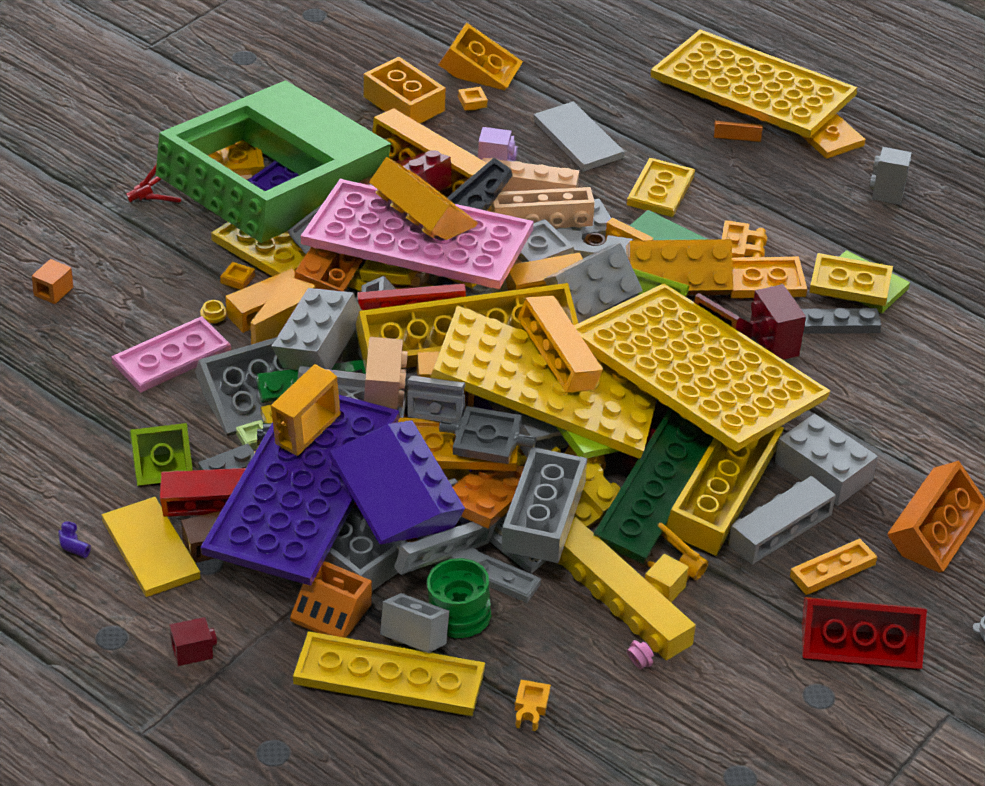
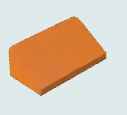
(737, 131)

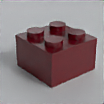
(777, 321)

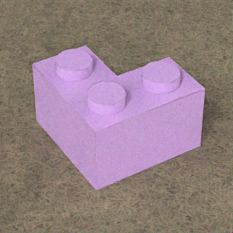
(497, 144)

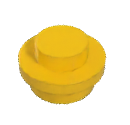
(213, 311)

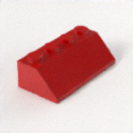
(863, 632)

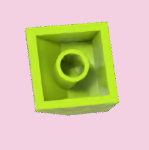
(160, 451)

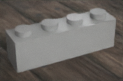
(781, 519)

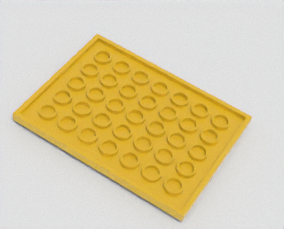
(700, 366)

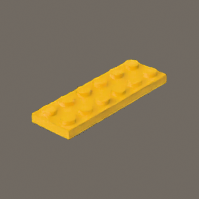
(389, 673)

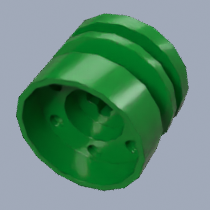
(464, 591)

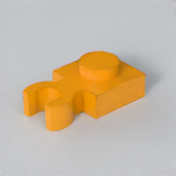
(531, 702)

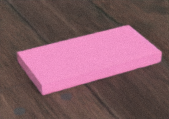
(170, 354)

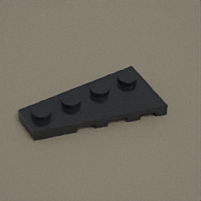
(483, 186)

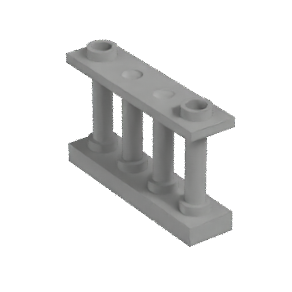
(440, 546)

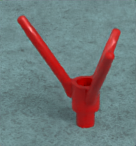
(144, 190)

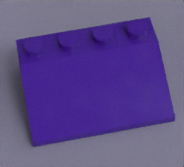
(397, 483)

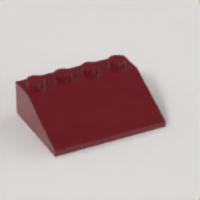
(430, 166)

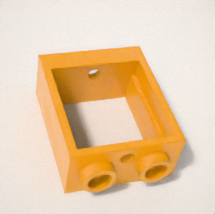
(317, 398)

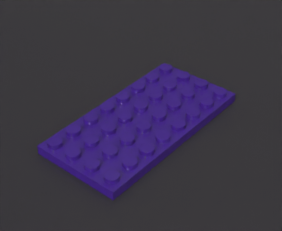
(292, 505)

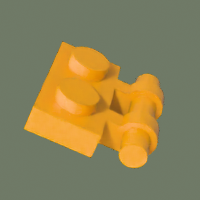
(741, 235)

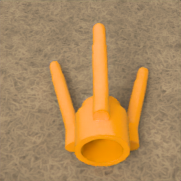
(696, 563)

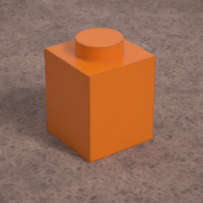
(52, 281)

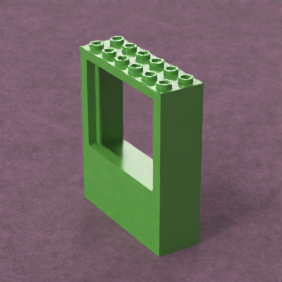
(287, 128)

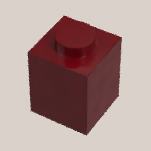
(192, 641)

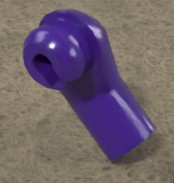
(69, 540)

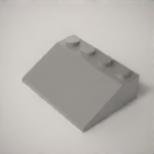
(231, 383)

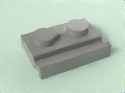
(435, 399)

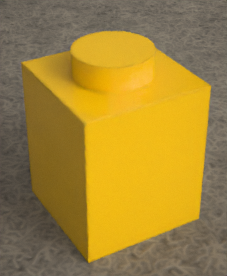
(668, 576)

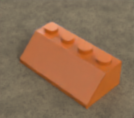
(938, 517)

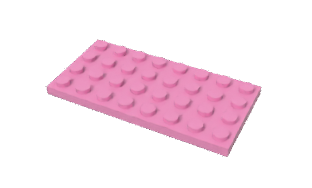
(368, 227)

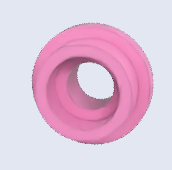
(640, 654)

